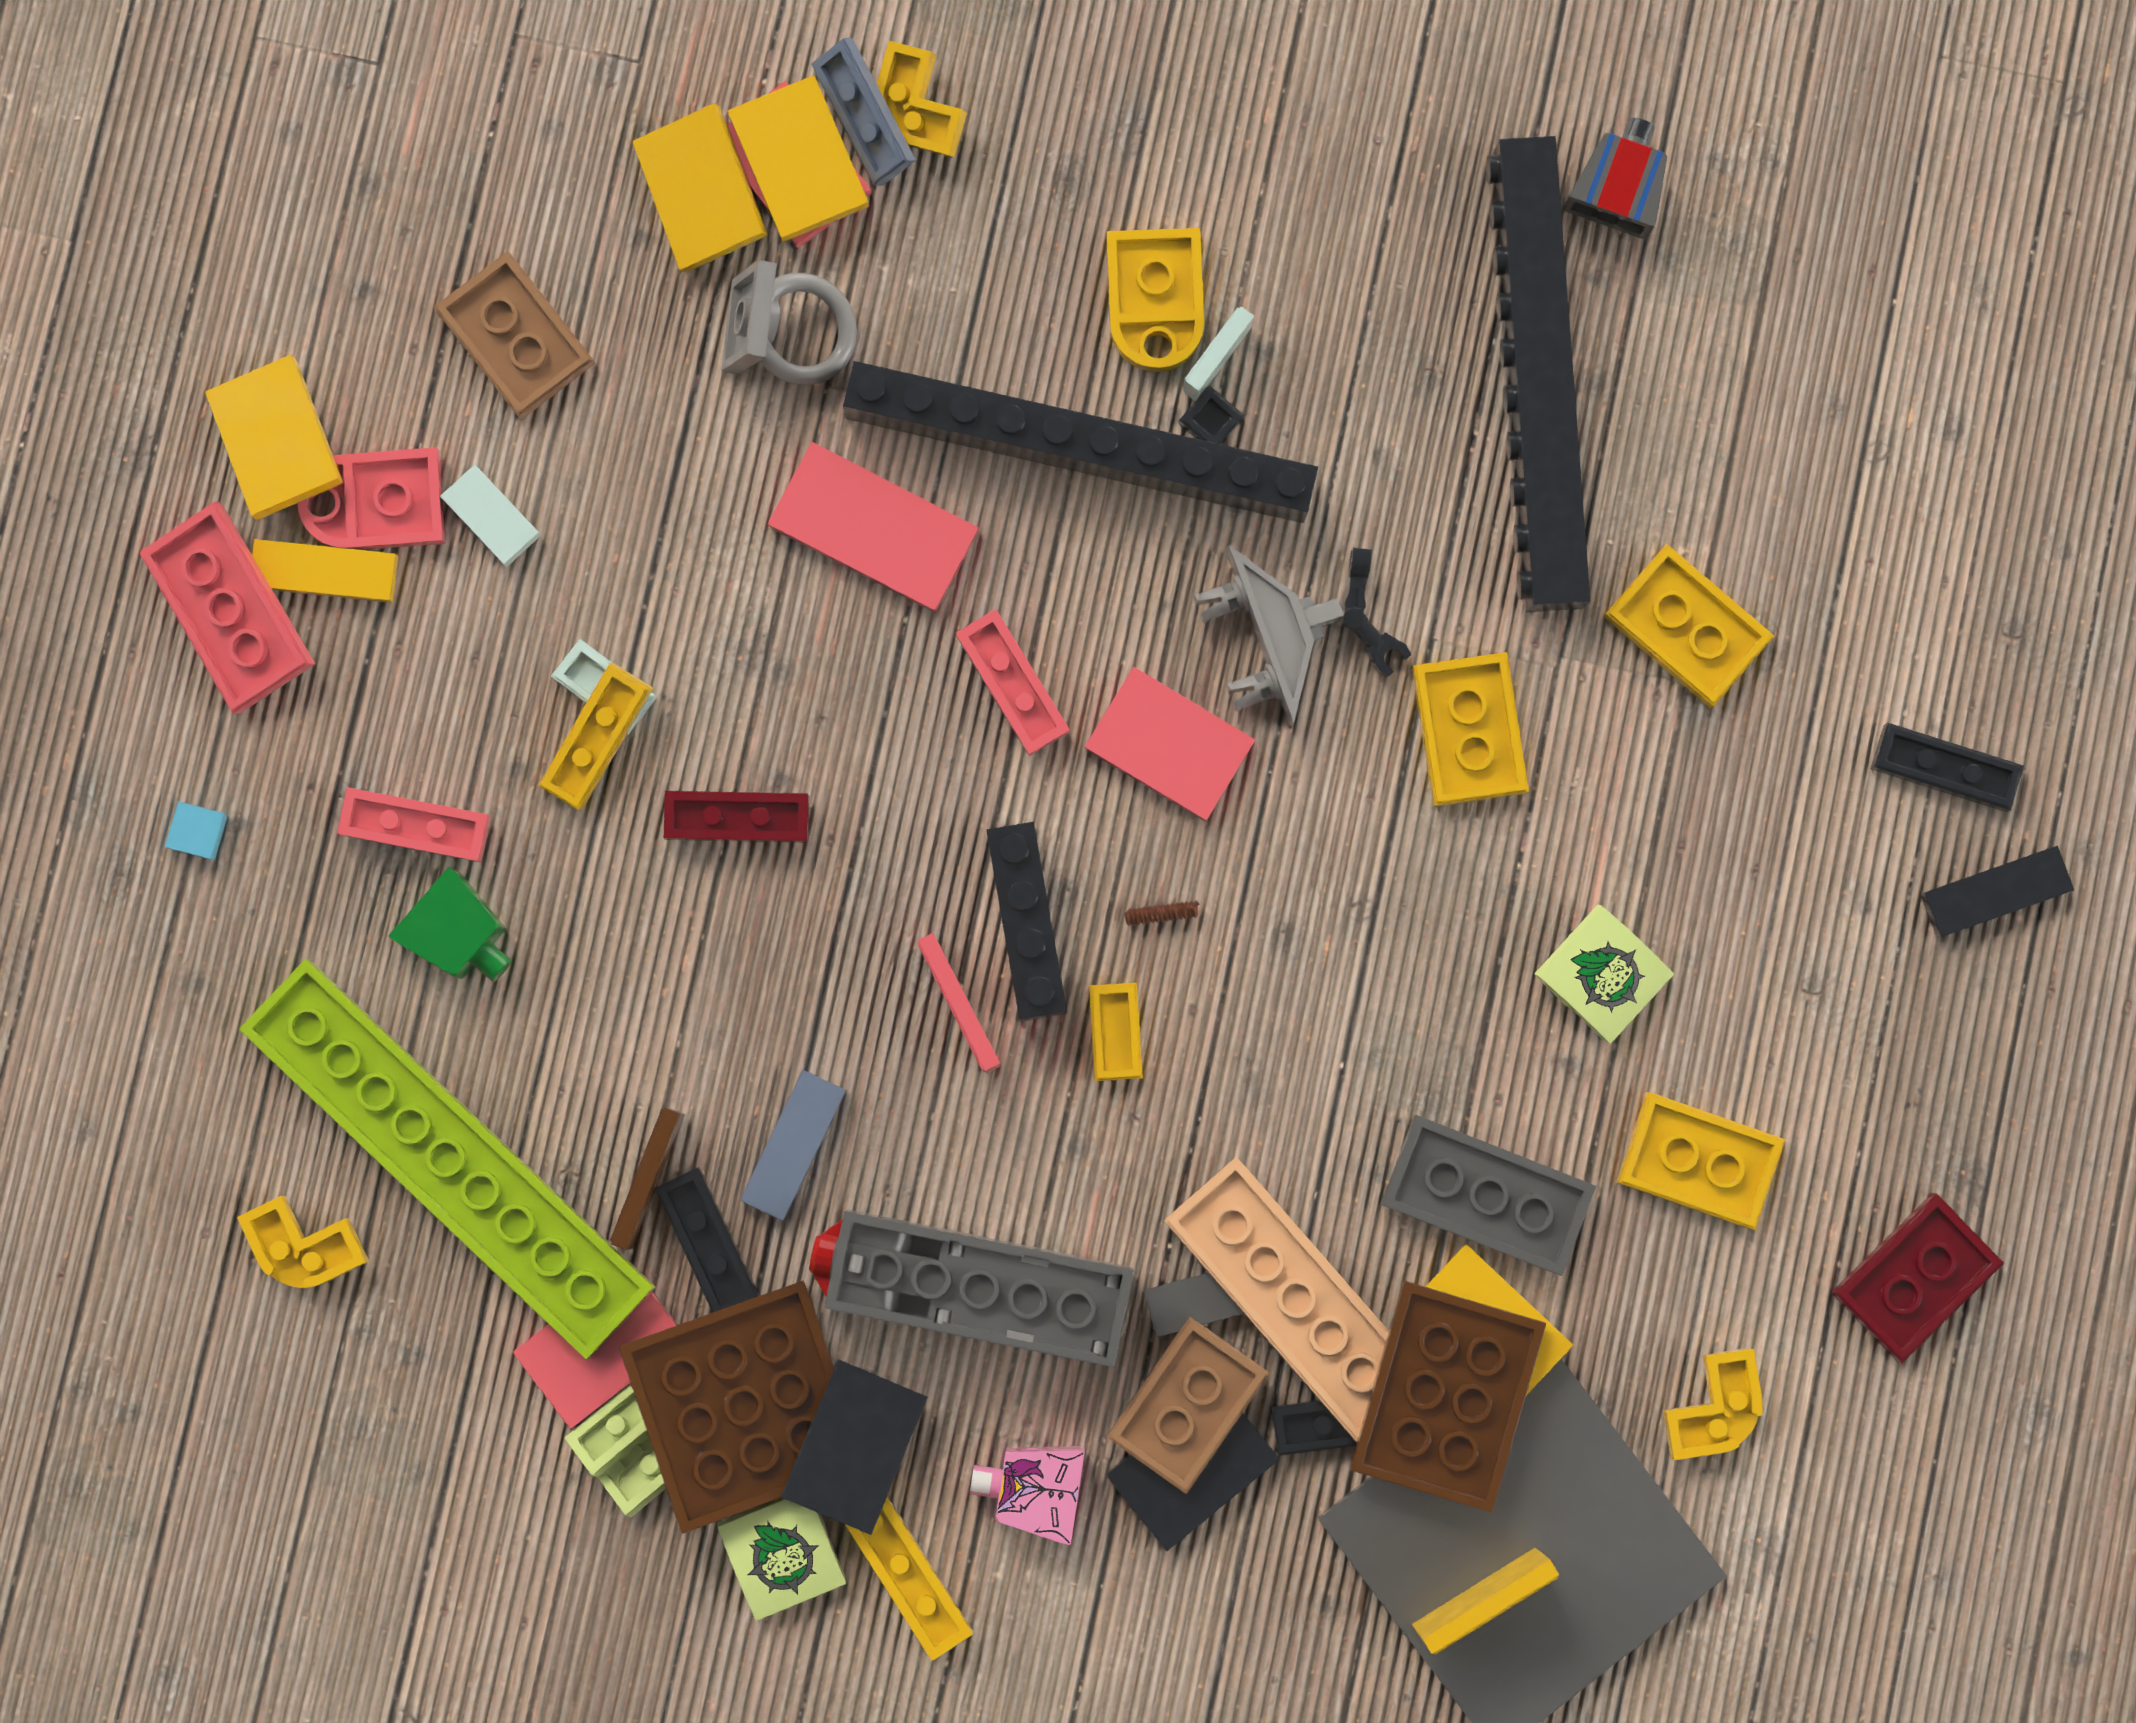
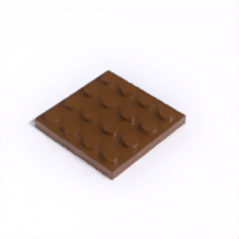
(730, 1401)

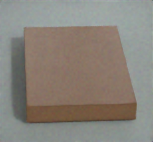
(514, 335)
(1187, 1404)

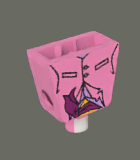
(1035, 1489)

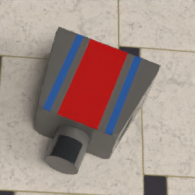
(1622, 182)

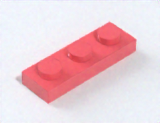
(1012, 682)
(413, 824)

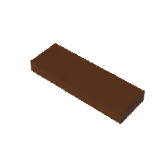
(646, 1178)

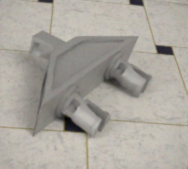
(1282, 627)

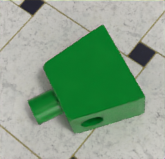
(454, 929)

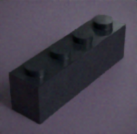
(1026, 921)

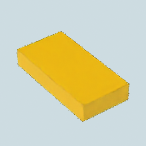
(1115, 1032)

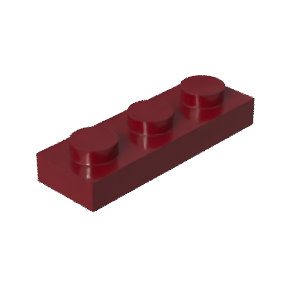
(736, 816)

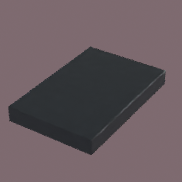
(854, 1446)
(1174, 1514)

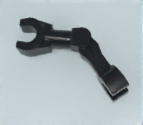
(1356, 620)

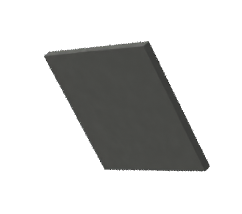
(1576, 1498)

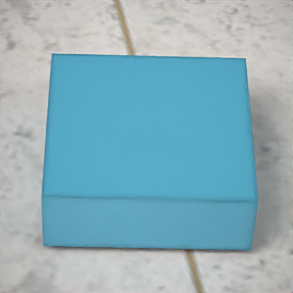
(196, 830)

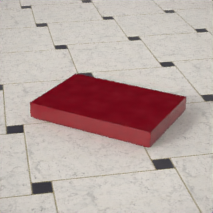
(1917, 1277)

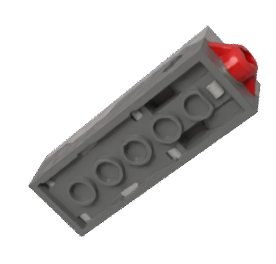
(973, 1286)

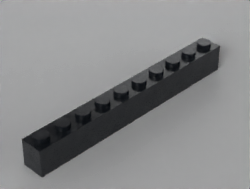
(1539, 374)
(1079, 442)

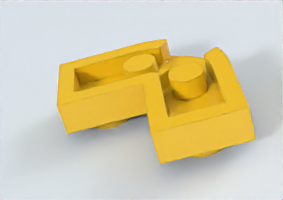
(904, 85)
(299, 1259)
(1729, 1415)

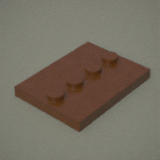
(1447, 1396)

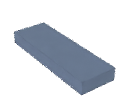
(863, 112)
(793, 1145)

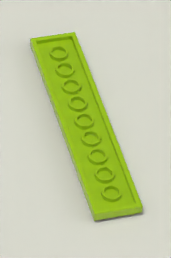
(447, 1158)

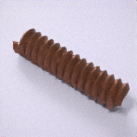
(1161, 913)

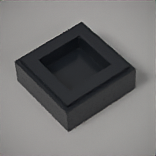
(1211, 417)

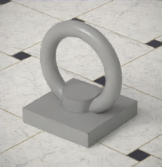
(755, 320)

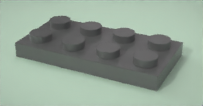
(1488, 1195)

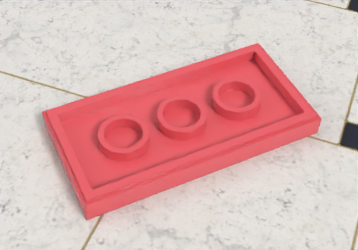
(873, 527)
(227, 607)

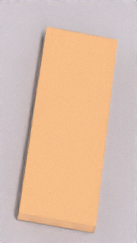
(1285, 1289)

